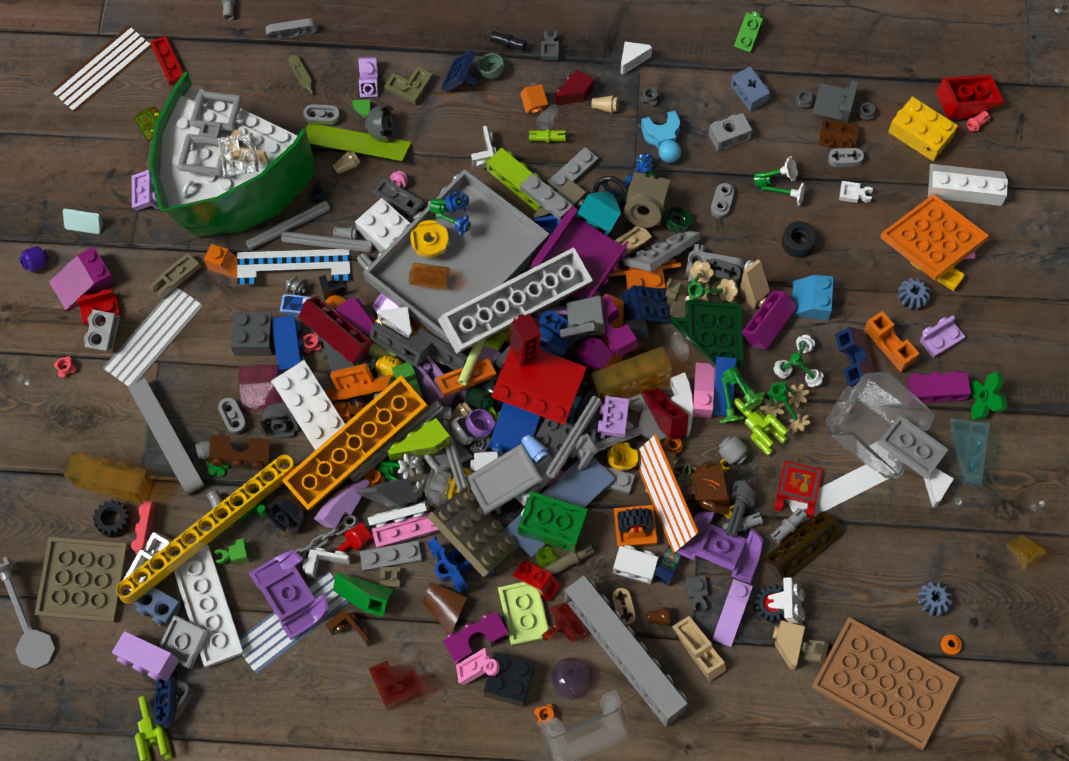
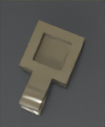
(672, 291)

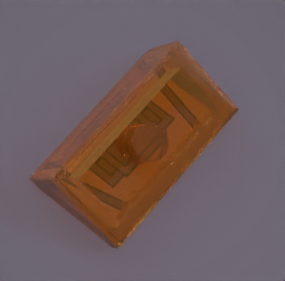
(429, 276)

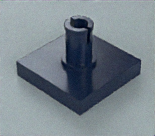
(459, 72)

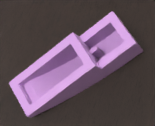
(340, 504)

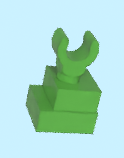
(238, 553)

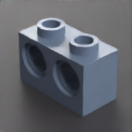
(159, 601)

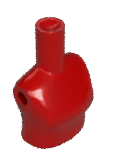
(356, 538)

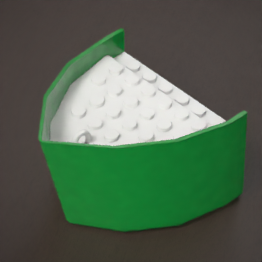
(229, 203)

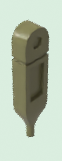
(300, 73)

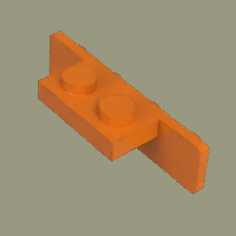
(643, 278)
(355, 382)

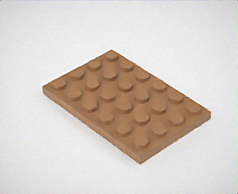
(885, 683)

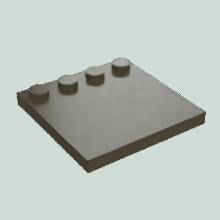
(81, 579)

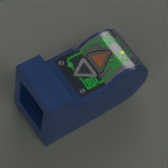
(667, 567)

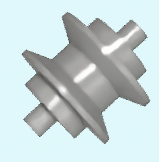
(295, 286)

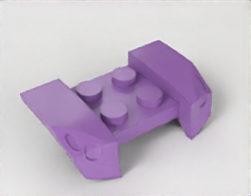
(714, 545)
(289, 594)

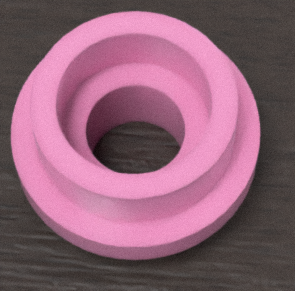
(399, 178)

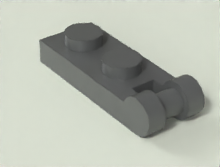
(398, 197)

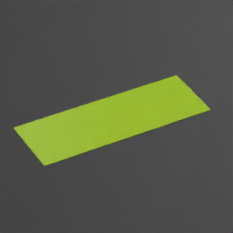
(356, 142)

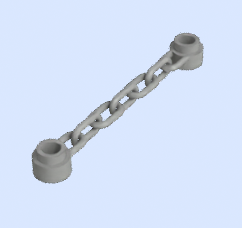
(335, 531)

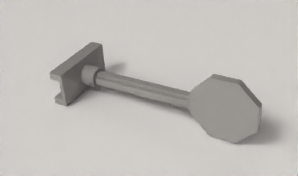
(586, 448)
(34, 647)

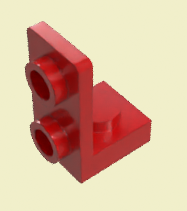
(539, 579)

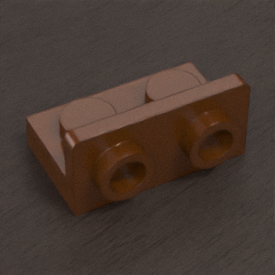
(838, 134)

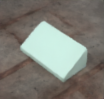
(82, 221)

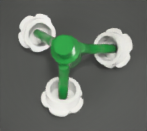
(783, 368)

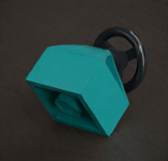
(601, 208)

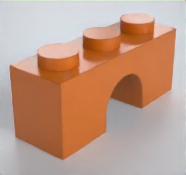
(882, 332)

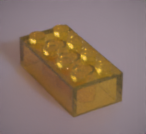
(632, 375)
(108, 478)

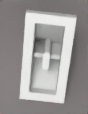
(634, 55)
(397, 320)
(937, 485)

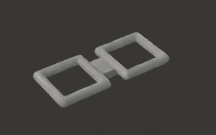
(208, 131)

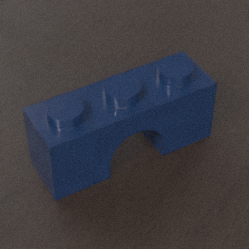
(854, 345)

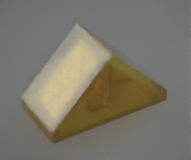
(1025, 551)

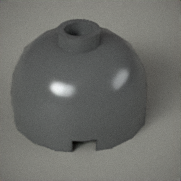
(382, 123)
(278, 421)

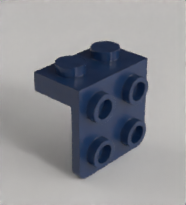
(646, 303)

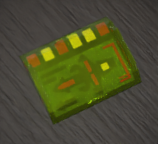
(146, 121)

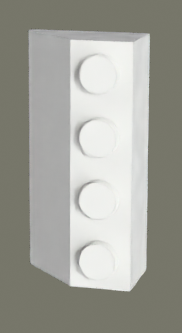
(967, 184)

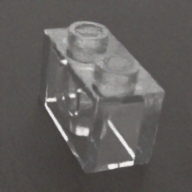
(437, 487)

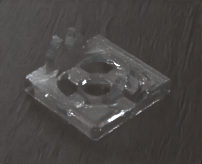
(227, 168)

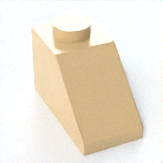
(789, 641)

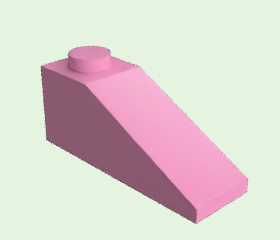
(703, 390)

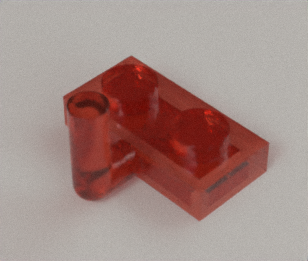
(566, 621)

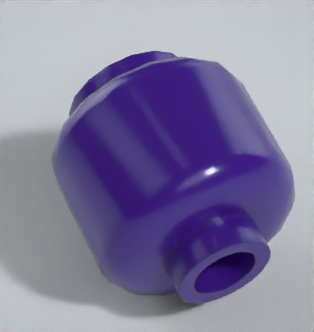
(34, 259)

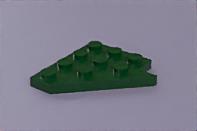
(713, 330)

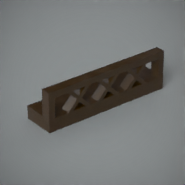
(805, 547)

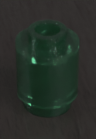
(479, 398)

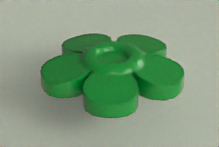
(219, 469)

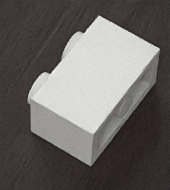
(635, 564)

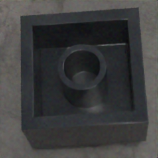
(511, 681)

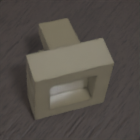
(390, 577)
(814, 651)

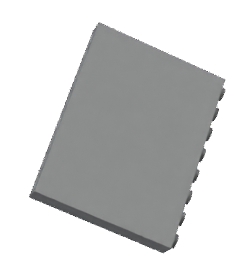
(488, 255)

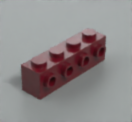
(335, 329)
(525, 338)

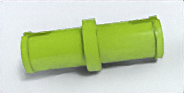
(547, 135)

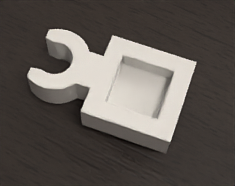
(851, 192)

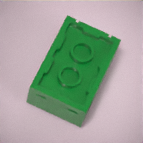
(552, 522)

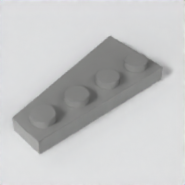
(663, 251)

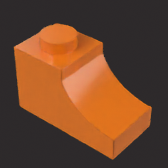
(221, 261)

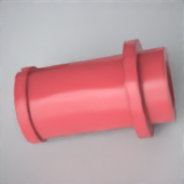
(974, 123)

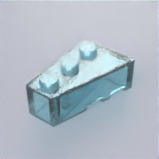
(970, 448)

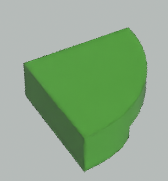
(362, 107)

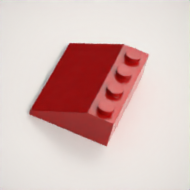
(541, 386)

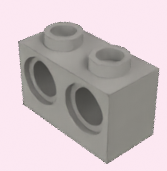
(107, 331)

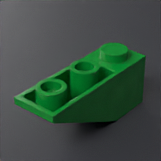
(363, 594)

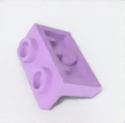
(143, 191)
(941, 337)
(614, 417)

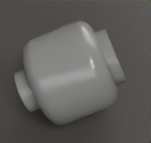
(733, 450)

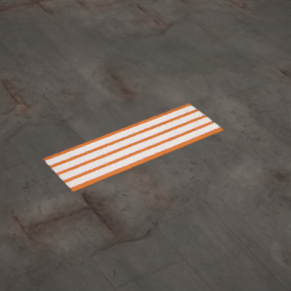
(665, 494)

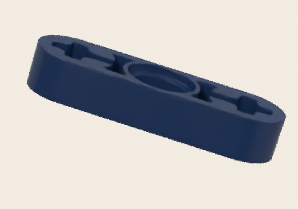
(165, 713)

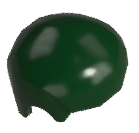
(677, 219)

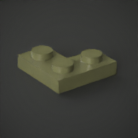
(409, 89)

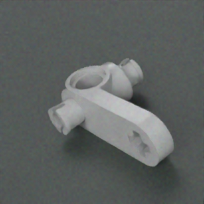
(701, 255)

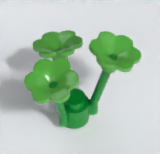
(753, 399)

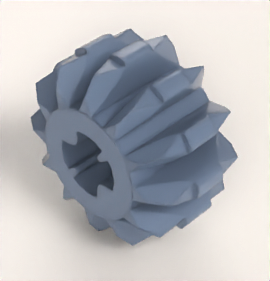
(909, 289)
(939, 605)

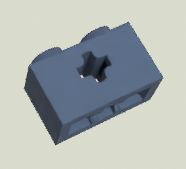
(750, 88)

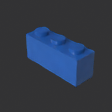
(287, 342)

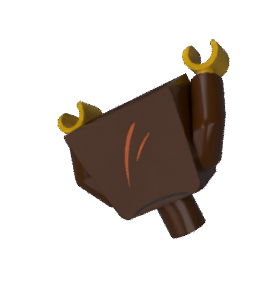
(710, 488)

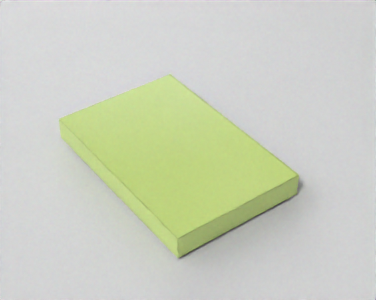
(523, 613)

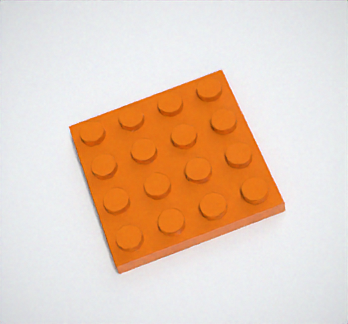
(934, 237)

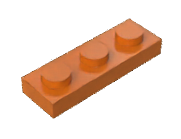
(449, 383)

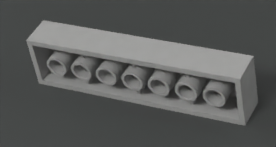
(625, 650)

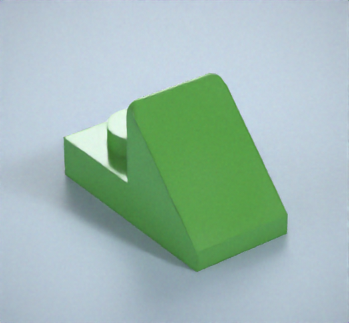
(408, 372)

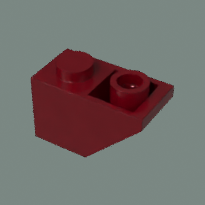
(576, 89)

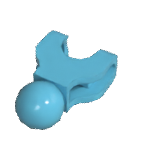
(663, 136)

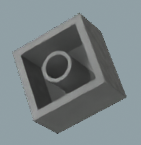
(252, 334)

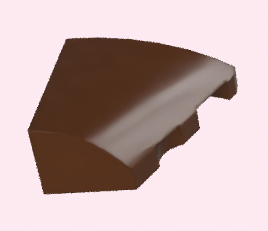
(444, 605)

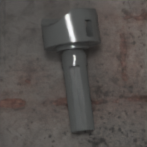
(743, 498)

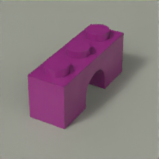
(620, 339)
(489, 627)

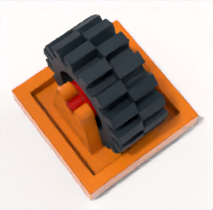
(635, 526)

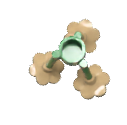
(702, 272)

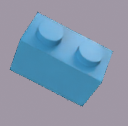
(813, 297)

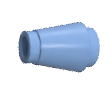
(535, 449)

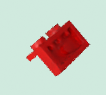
(103, 301)

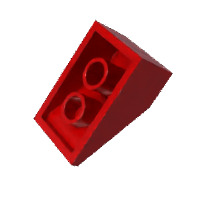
(968, 95)

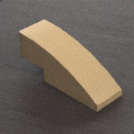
(699, 648)

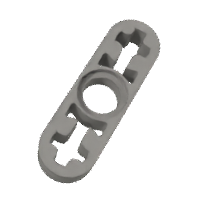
(299, 28)

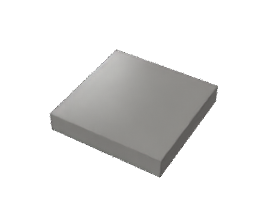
(183, 640)

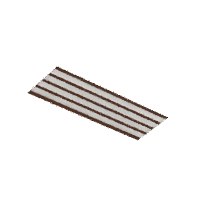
(101, 68)

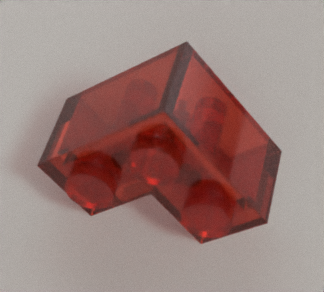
(395, 690)

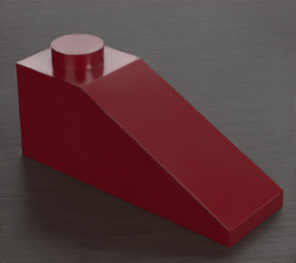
(667, 414)

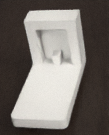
(479, 159)
(311, 564)

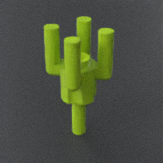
(762, 427)
(150, 734)

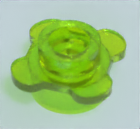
(545, 550)

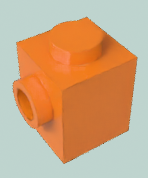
(534, 99)

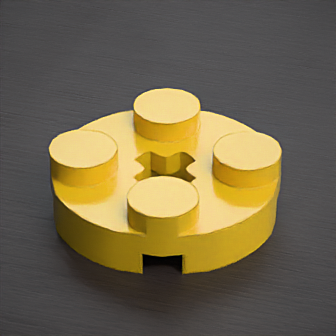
(425, 248)

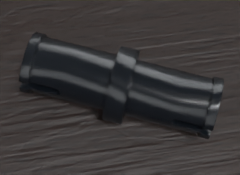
(508, 41)

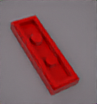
(167, 59)

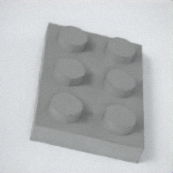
(913, 446)

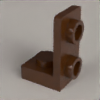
(338, 624)

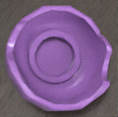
(480, 423)

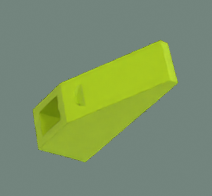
(425, 441)

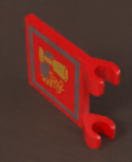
(799, 484)

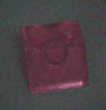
(256, 386)

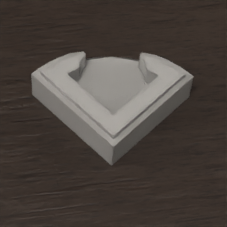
(637, 404)

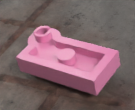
(476, 666)

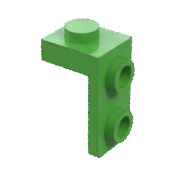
(749, 31)

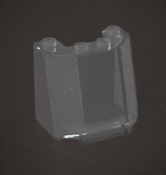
(867, 413)

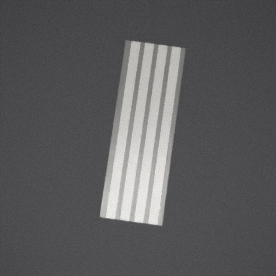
(152, 337)

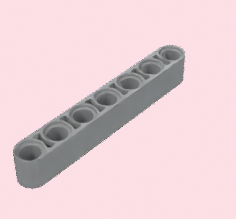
(166, 436)

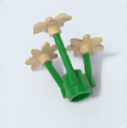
(780, 393)

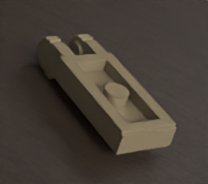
(175, 275)

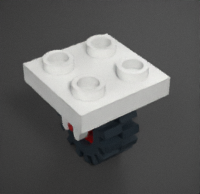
(782, 603)

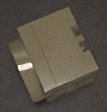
(646, 200)

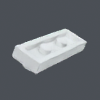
(398, 514)

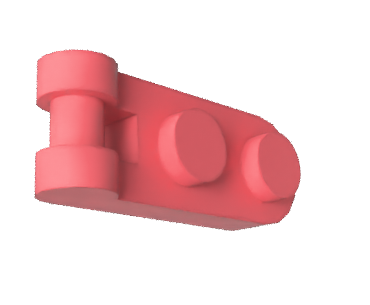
(144, 527)

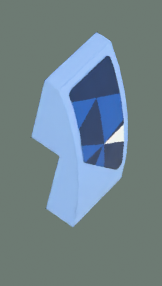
(292, 304)

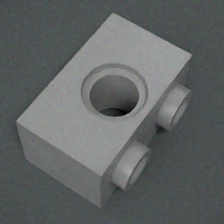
(723, 139)

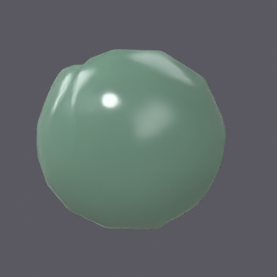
(491, 66)

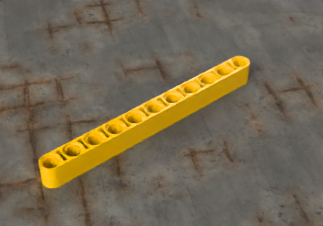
(204, 537)

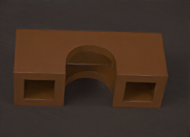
(221, 453)

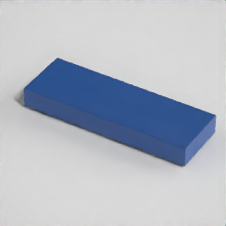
(719, 401)

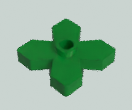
(988, 396)

